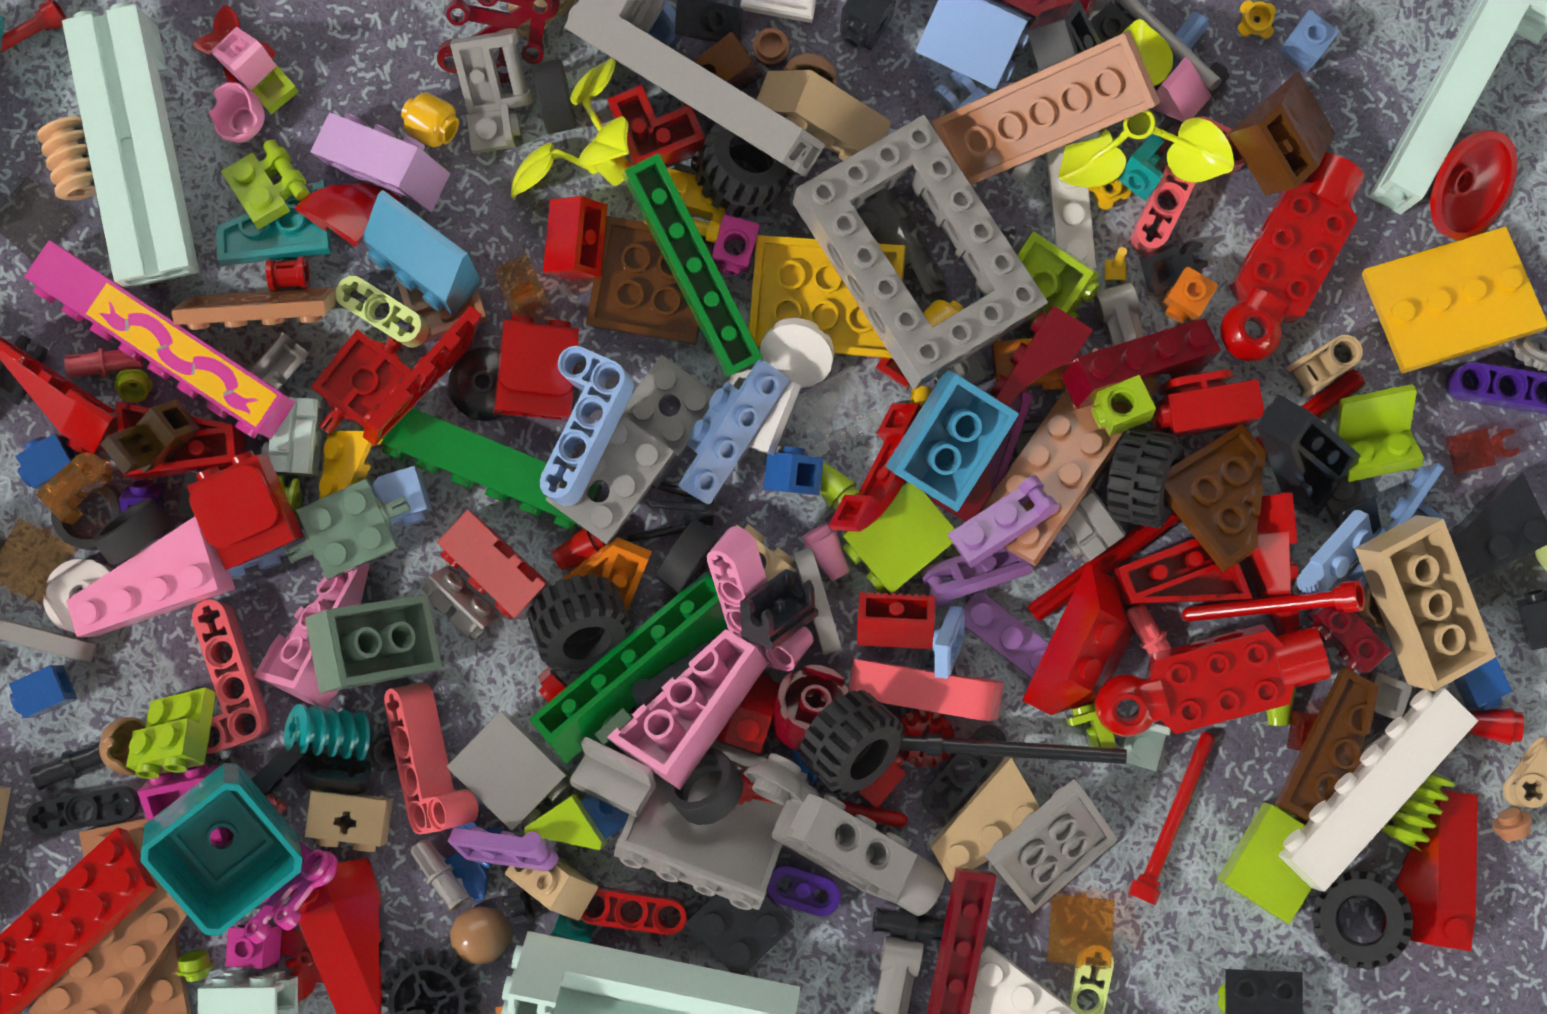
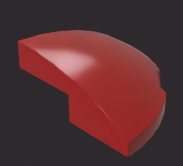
(342, 208)

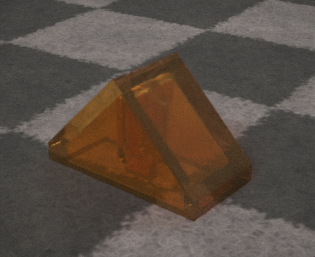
(521, 286)

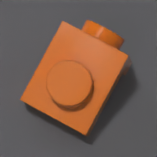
(1188, 296)

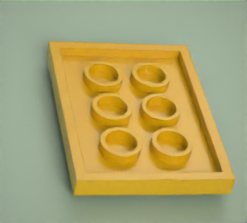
(800, 282)
(1454, 300)

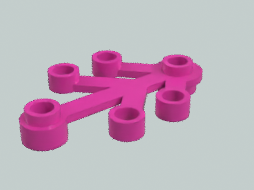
(316, 870)

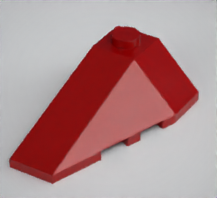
(1271, 563)
(1444, 876)
(345, 937)

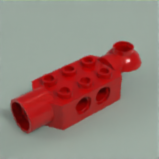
(1291, 257)
(1215, 680)

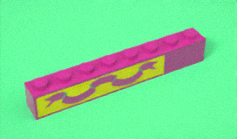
(155, 337)

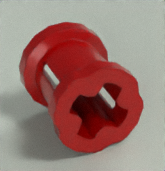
(287, 273)

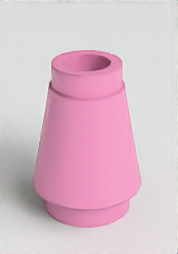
(827, 551)

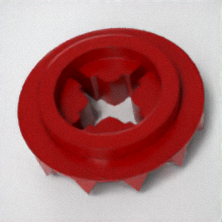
(914, 724)

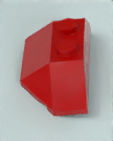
(1082, 647)

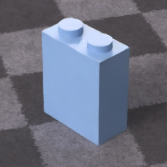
(975, 38)

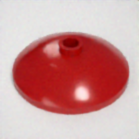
(1473, 184)

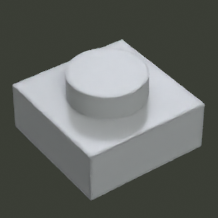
(1391, 696)

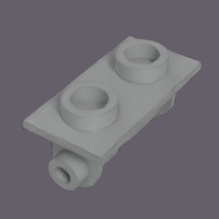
(280, 361)
(448, 590)

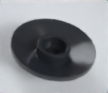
(463, 386)

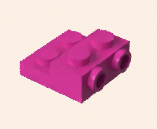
(168, 787)

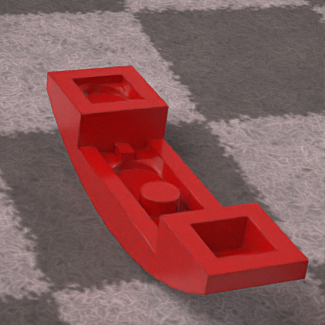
(881, 484)

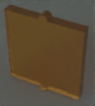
(30, 559)
(1081, 931)

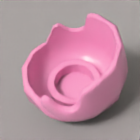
(237, 113)

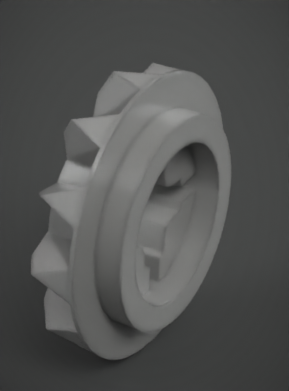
(1532, 351)

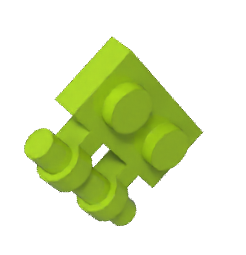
(256, 191)

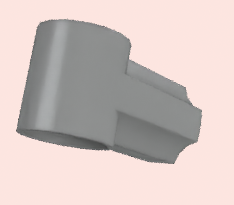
(1119, 313)
(898, 967)

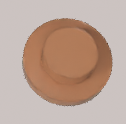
(770, 46)
(1513, 824)

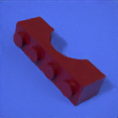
(1170, 351)

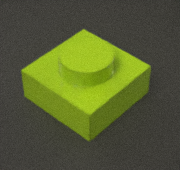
(275, 90)

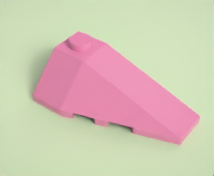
(289, 659)

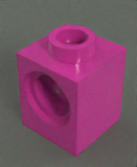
(735, 229)
(246, 954)

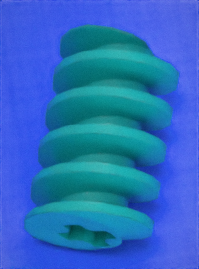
(328, 729)

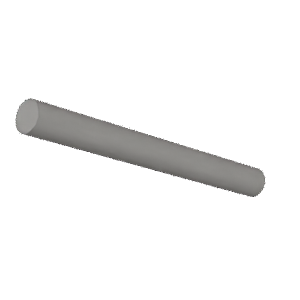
(1178, 48)

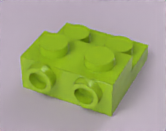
(1058, 274)
(173, 735)

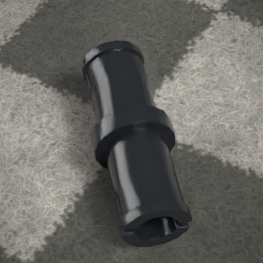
(69, 765)
(908, 925)

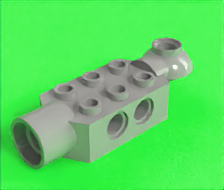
(843, 842)

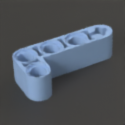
(578, 429)

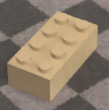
(1425, 602)

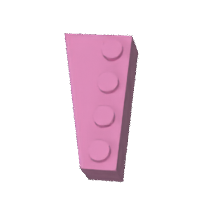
(155, 581)
(691, 710)

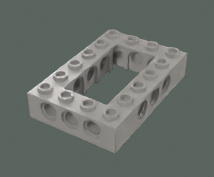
(1000, 275)

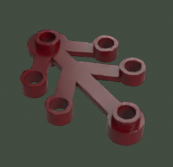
(498, 21)

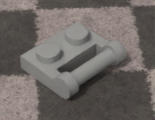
(479, 72)

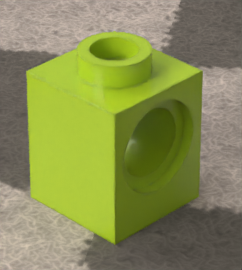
(1134, 395)

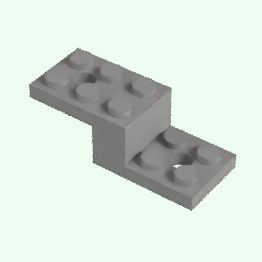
(640, 448)

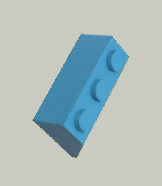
(419, 255)
(951, 440)

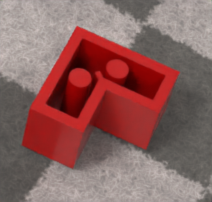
(671, 135)

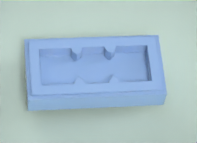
(949, 641)

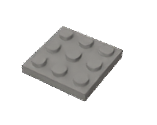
(1051, 846)

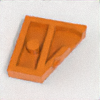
(620, 563)

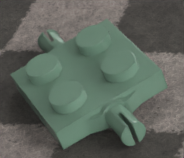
(347, 529)

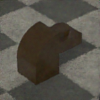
(154, 438)

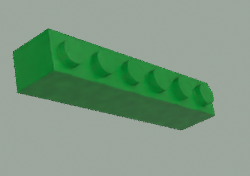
(691, 265)
(475, 460)
(607, 686)

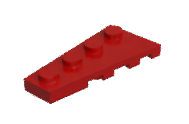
(423, 377)

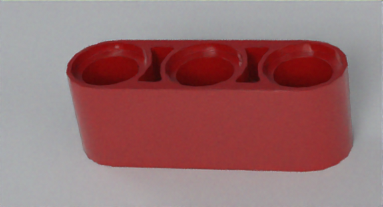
(650, 903)

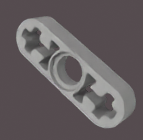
(824, 622)
(47, 640)

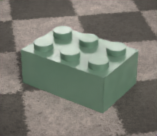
(373, 643)

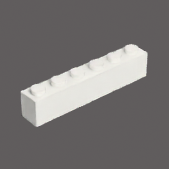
(1376, 788)

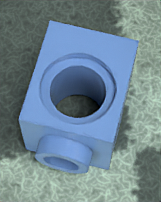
(1308, 41)

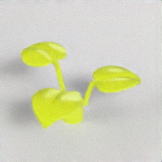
(1197, 151)
(602, 155)

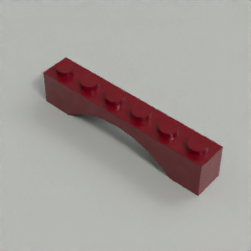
(1054, 344)

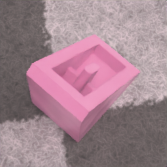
(244, 58)
(1182, 92)

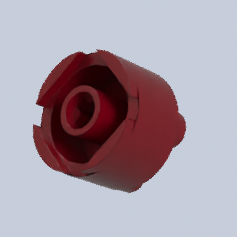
(801, 699)

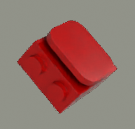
(529, 371)
(1206, 404)
(243, 509)

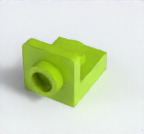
(1097, 734)

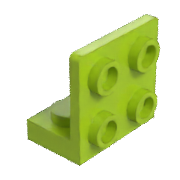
(1380, 431)

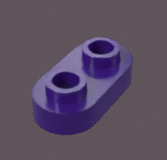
(802, 892)

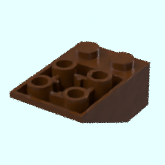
(1284, 137)

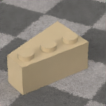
(823, 111)
(984, 819)

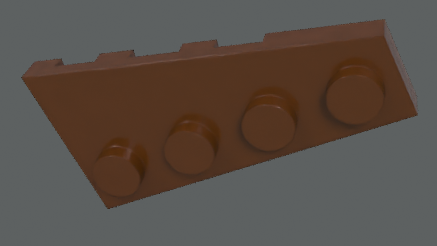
(1331, 745)

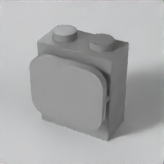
(509, 771)

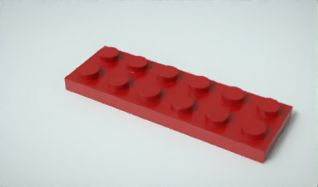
(71, 919)

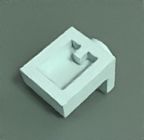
(1146, 747)

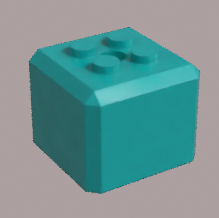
(216, 881)

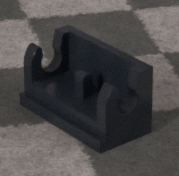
(777, 610)

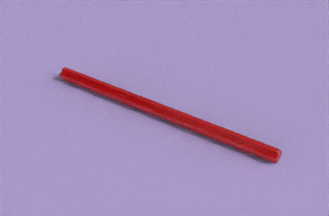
(1141, 535)

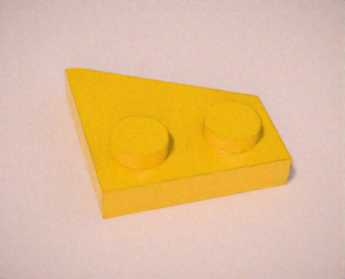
(344, 461)

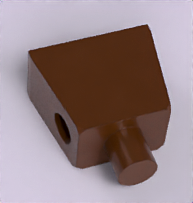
(730, 63)

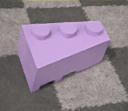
(381, 158)

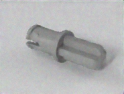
(439, 875)

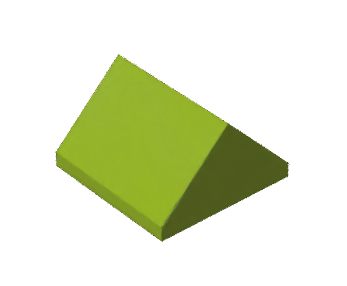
(569, 824)

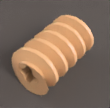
(66, 158)

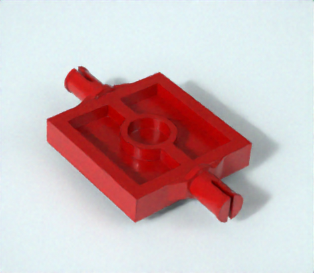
(359, 379)

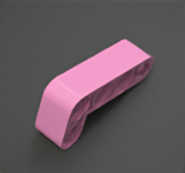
(736, 574)

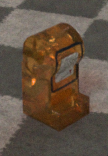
(74, 484)

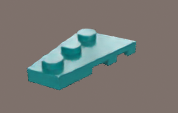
(284, 238)

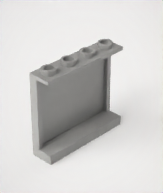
(716, 858)

